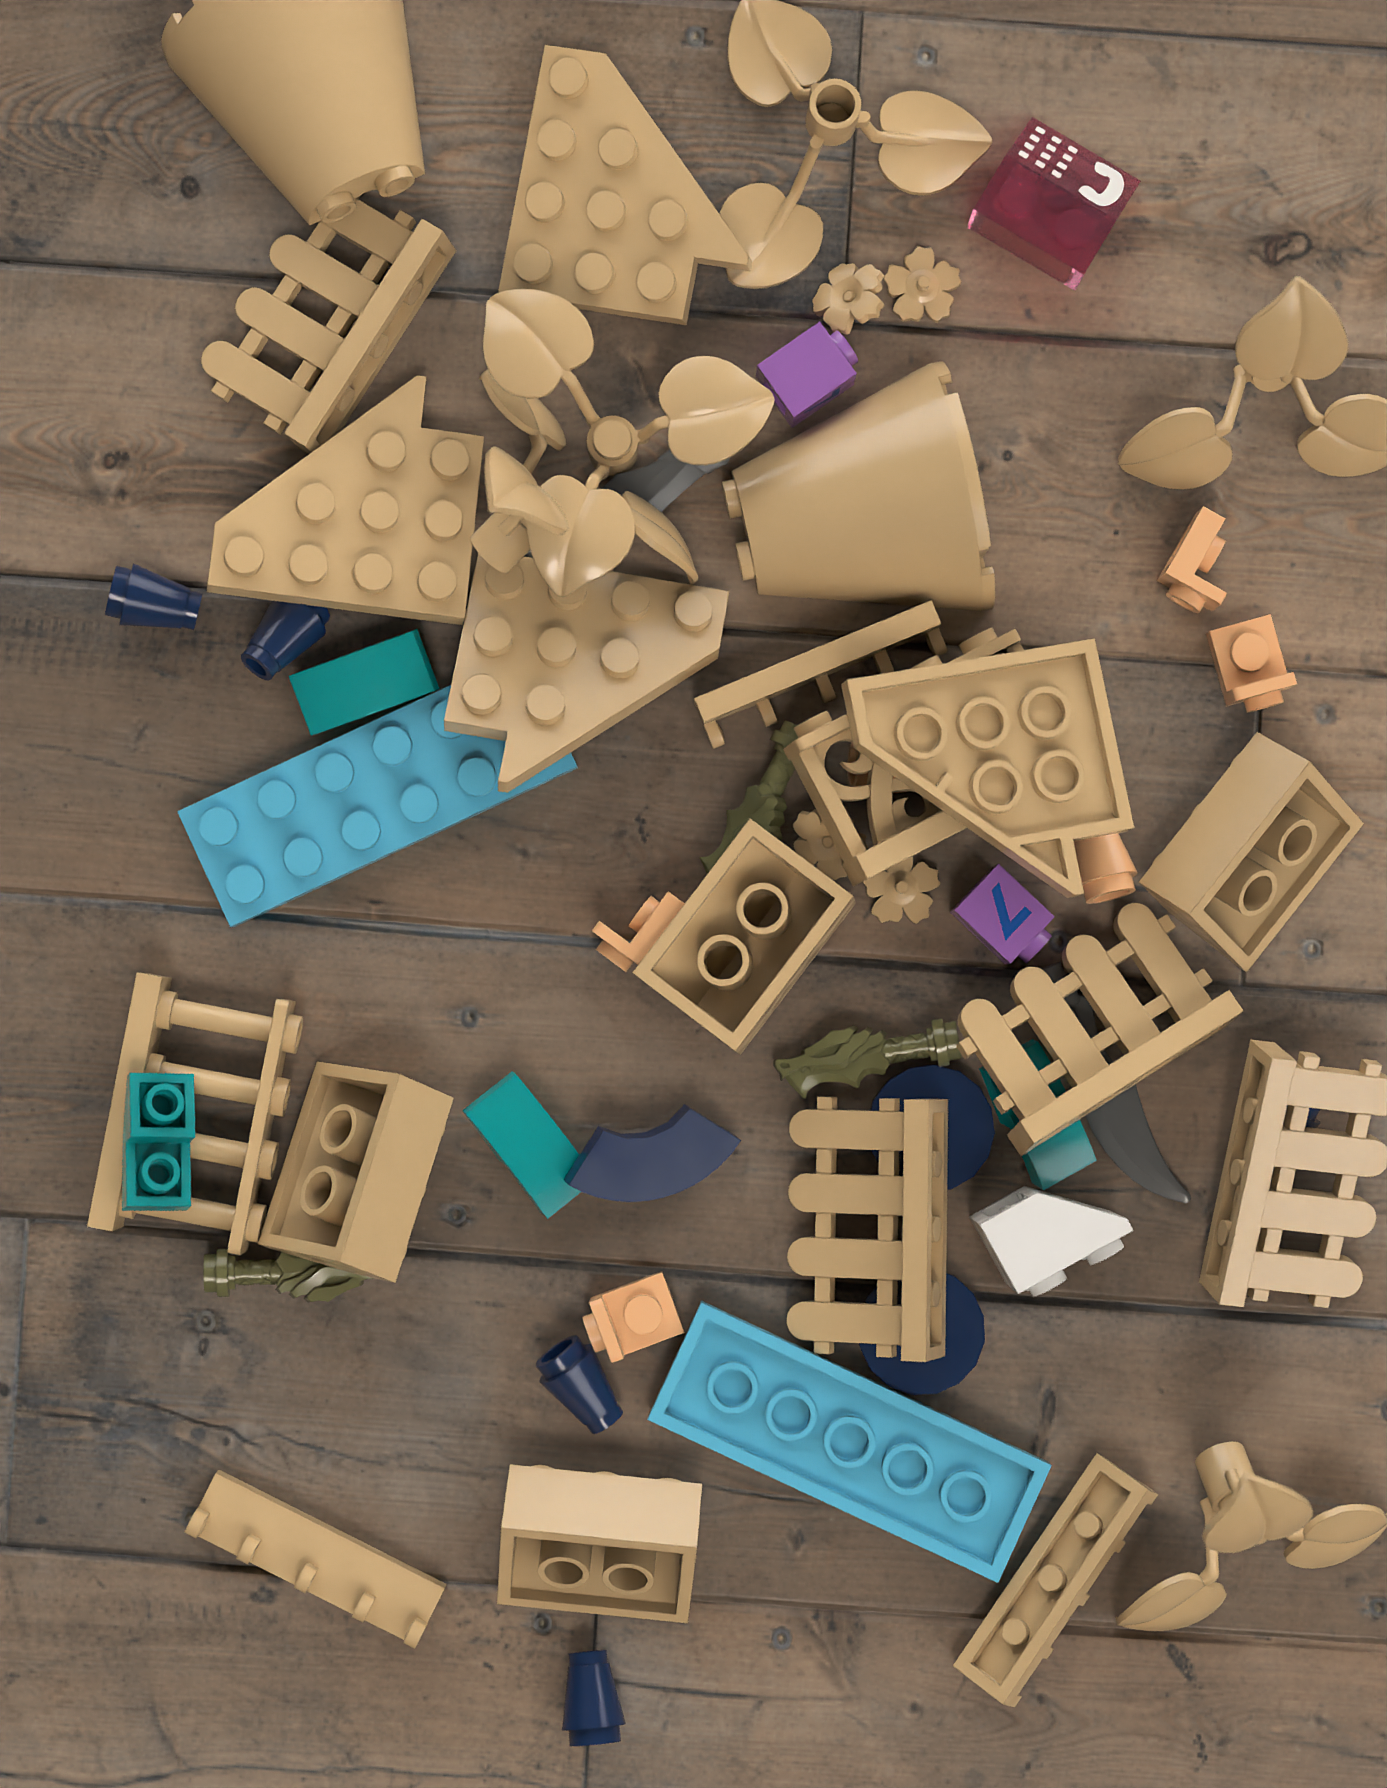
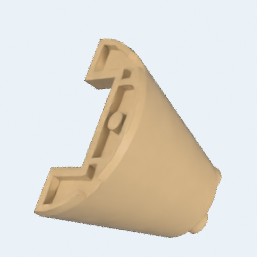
(307, 93)
(871, 504)

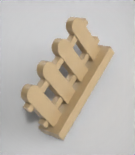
(346, 363)
(1072, 1049)
(1262, 1144)
(915, 1259)

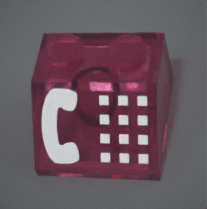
(1052, 203)

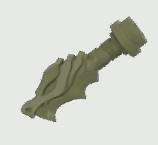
(763, 801)
(853, 1055)
(289, 1273)

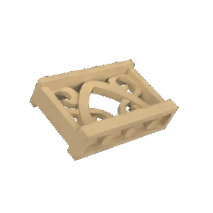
(893, 831)

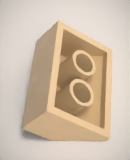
(1252, 850)
(745, 936)
(356, 1170)
(598, 1543)

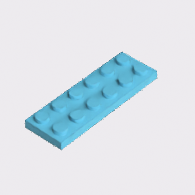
(346, 806)
(849, 1441)

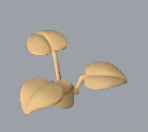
(922, 136)
(1280, 345)
(708, 407)
(517, 498)
(1245, 1513)

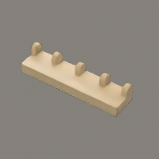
(816, 666)
(316, 1557)
(1053, 1580)

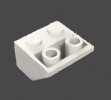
(1040, 1234)

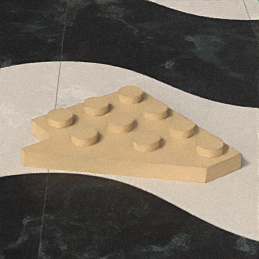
(607, 201)
(362, 521)
(571, 666)
(1005, 748)

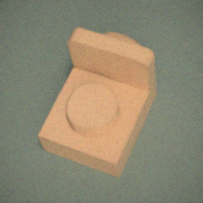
(1195, 551)
(1250, 663)
(649, 925)
(632, 1317)

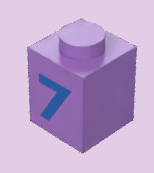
(808, 372)
(1004, 916)

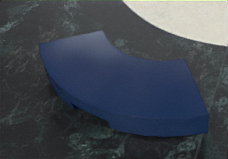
(651, 1162)

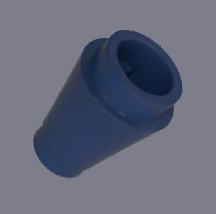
(151, 600)
(283, 636)
(579, 1382)
(591, 1700)

